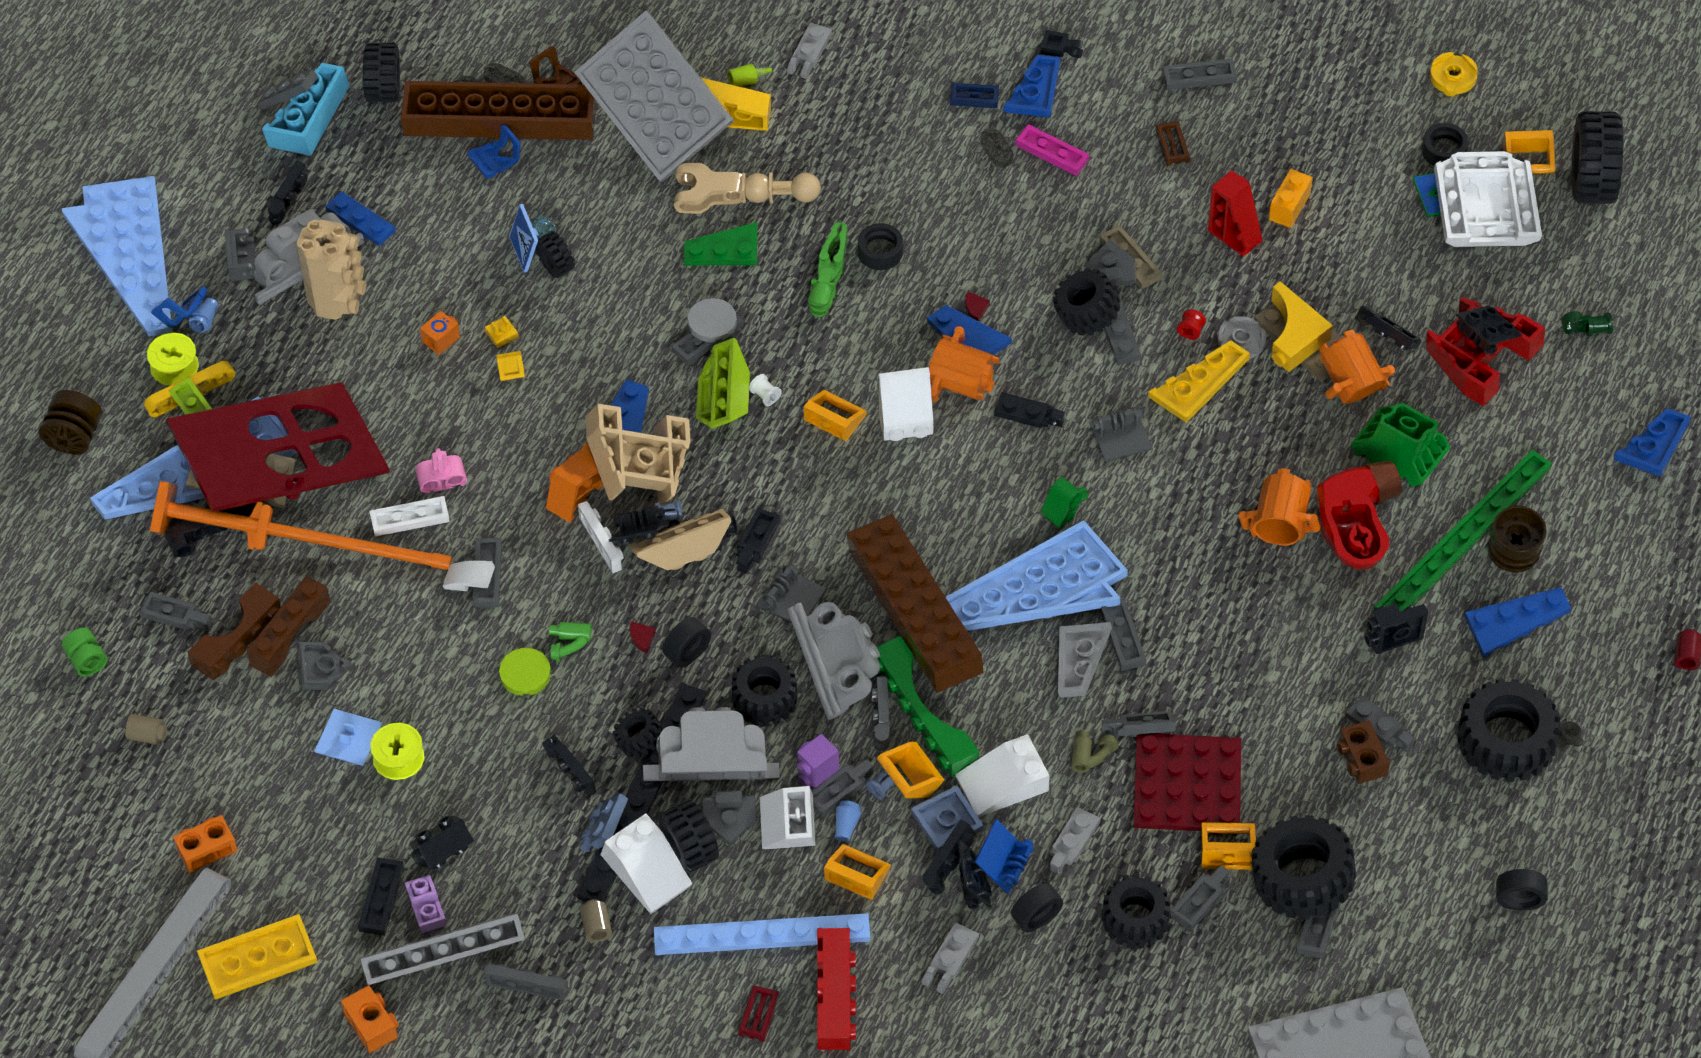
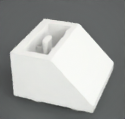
(787, 818)

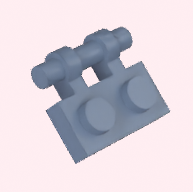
(603, 822)

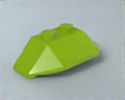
(723, 386)

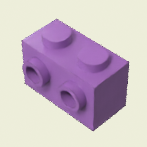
(817, 762)

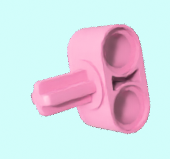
(440, 472)

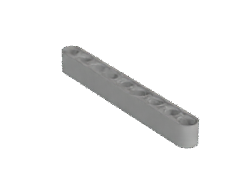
(152, 966)

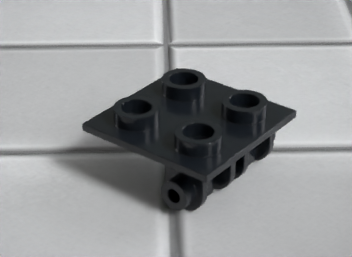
(1486, 328)
(631, 526)
(973, 879)

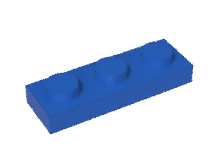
(360, 218)

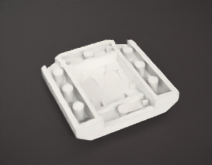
(1487, 200)

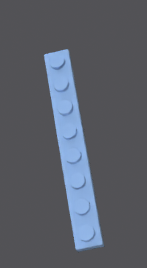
(755, 934)

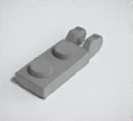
(809, 49)
(951, 956)

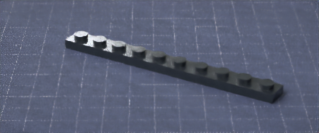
(640, 798)

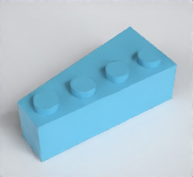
(307, 115)

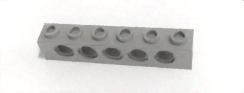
(441, 948)

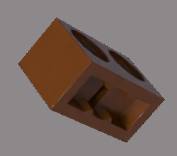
(1368, 751)

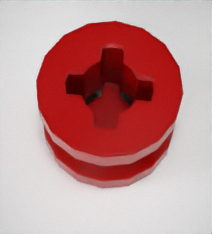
(1191, 324)

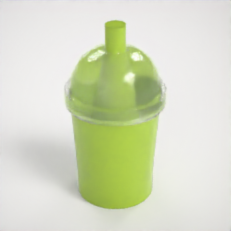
(748, 74)

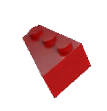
(1234, 214)

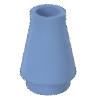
(203, 316)
(847, 817)

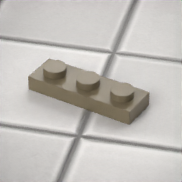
(1146, 270)

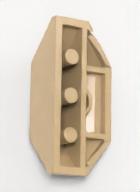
(684, 542)

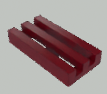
(753, 1033)

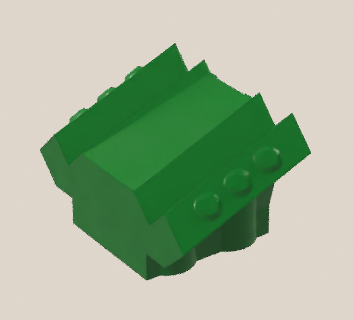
(1405, 439)

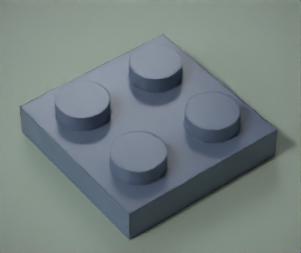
(942, 813)

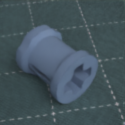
(672, 511)
(880, 784)

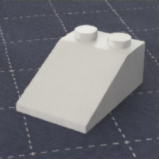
(905, 404)
(1004, 776)
(646, 863)

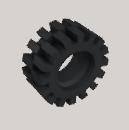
(554, 254)
(630, 725)

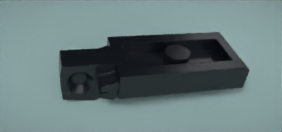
(1386, 327)
(1028, 411)
(756, 538)
(568, 763)

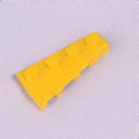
(1200, 382)

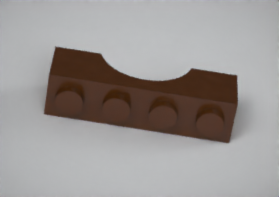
(273, 642)
(215, 653)

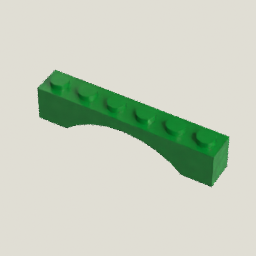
(951, 745)

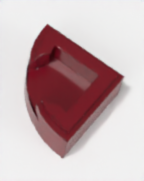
(976, 305)
(642, 635)

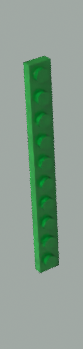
(1466, 532)

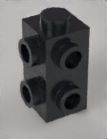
(436, 845)

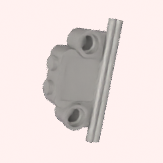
(279, 264)
(836, 654)
(711, 748)

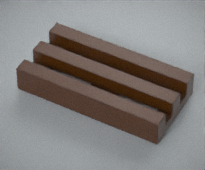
(1176, 158)

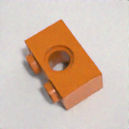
(374, 1032)

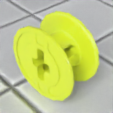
(172, 358)
(409, 756)

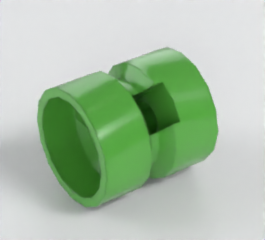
(84, 652)

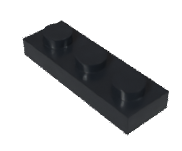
(381, 896)

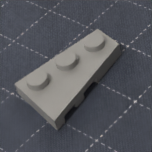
(1079, 655)

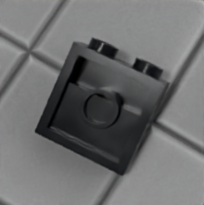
(1394, 628)

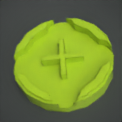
(525, 671)

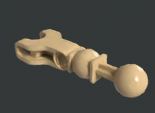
(733, 188)

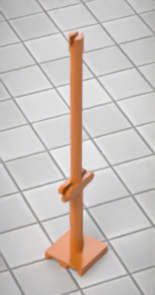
(260, 526)

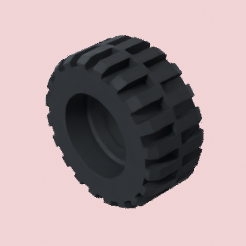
(1597, 157)
(1504, 757)
(1310, 893)

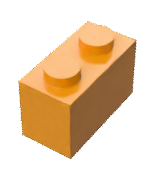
(1290, 198)

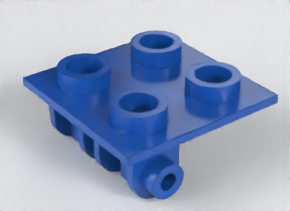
(1003, 856)

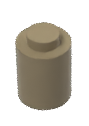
(145, 729)
(595, 921)

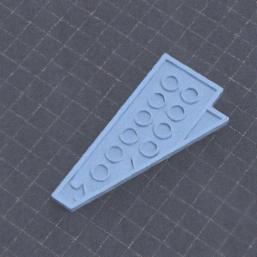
(125, 239)
(139, 489)
(1053, 579)

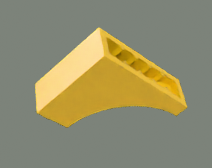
(1303, 330)

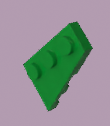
(726, 247)

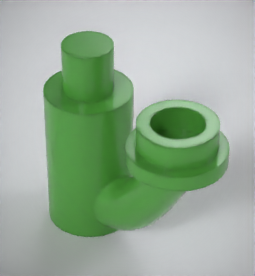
(577, 632)

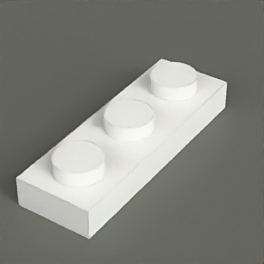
(409, 516)
(591, 520)

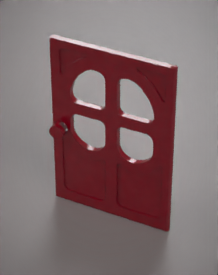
(232, 461)

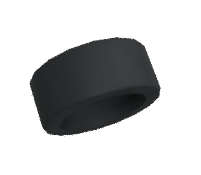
(1443, 130)
(880, 261)
(686, 642)
(1521, 889)
(1036, 907)

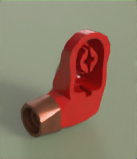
(1349, 514)

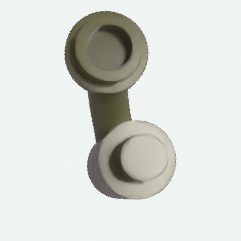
(1081, 752)

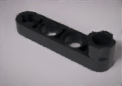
(181, 536)

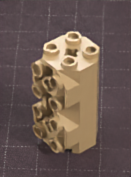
(331, 268)

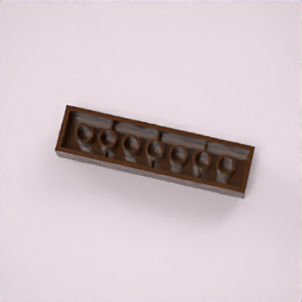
(482, 108)
(915, 603)

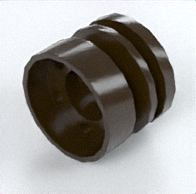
(70, 422)
(1517, 539)

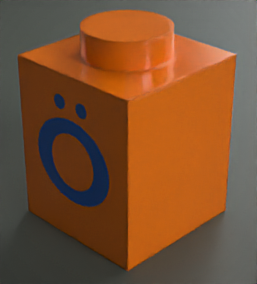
(440, 332)

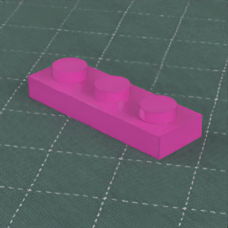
(1052, 150)

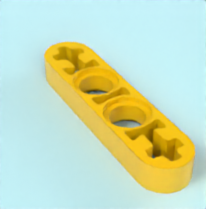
(211, 377)

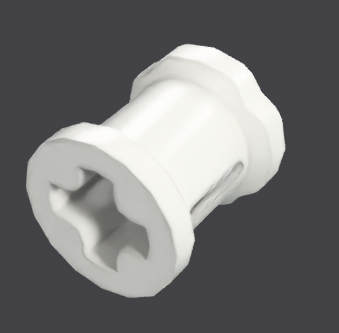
(765, 390)

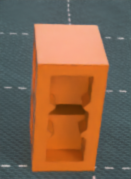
(208, 848)

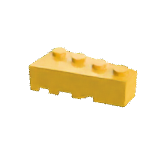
(746, 106)

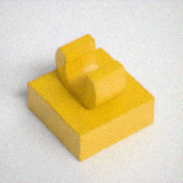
(501, 332)
(510, 365)

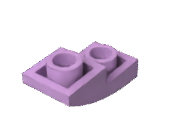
(425, 904)

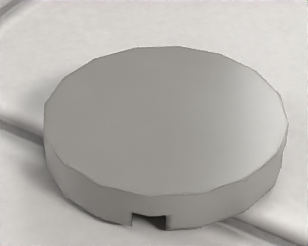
(712, 320)
(1251, 340)

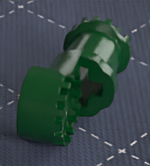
(1587, 323)

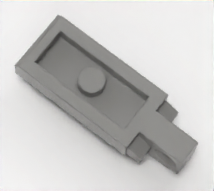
(1073, 839)

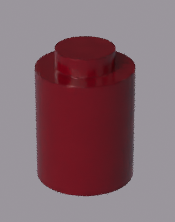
(1688, 650)

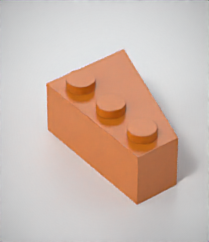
(572, 483)

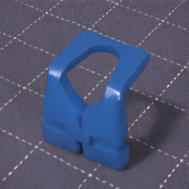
(487, 155)
(186, 309)

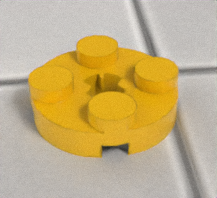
(1450, 84)

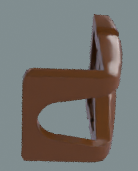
(562, 75)

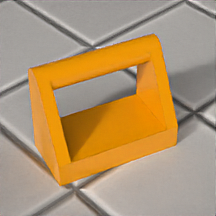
(1532, 142)
(830, 421)
(916, 767)
(1224, 853)
(852, 879)

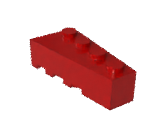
(834, 989)

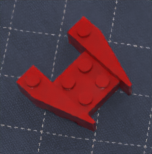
(1468, 364)

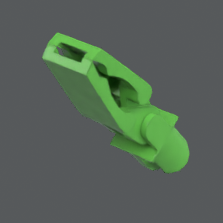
(829, 272)

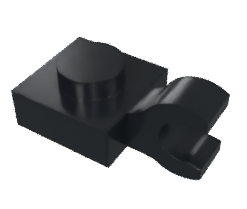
(1058, 43)

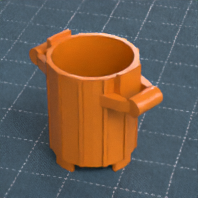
(960, 368)
(1353, 368)
(1281, 510)

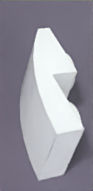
(469, 574)

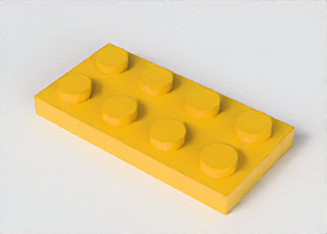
(257, 956)

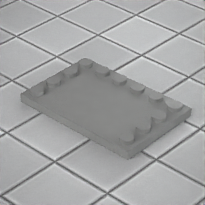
(654, 96)
(1357, 1028)

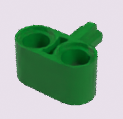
(1063, 502)

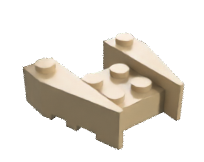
(637, 457)

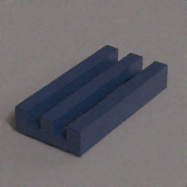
(973, 98)

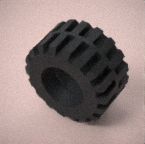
(381, 72)
(1079, 289)
(764, 707)
(689, 835)
(1131, 929)

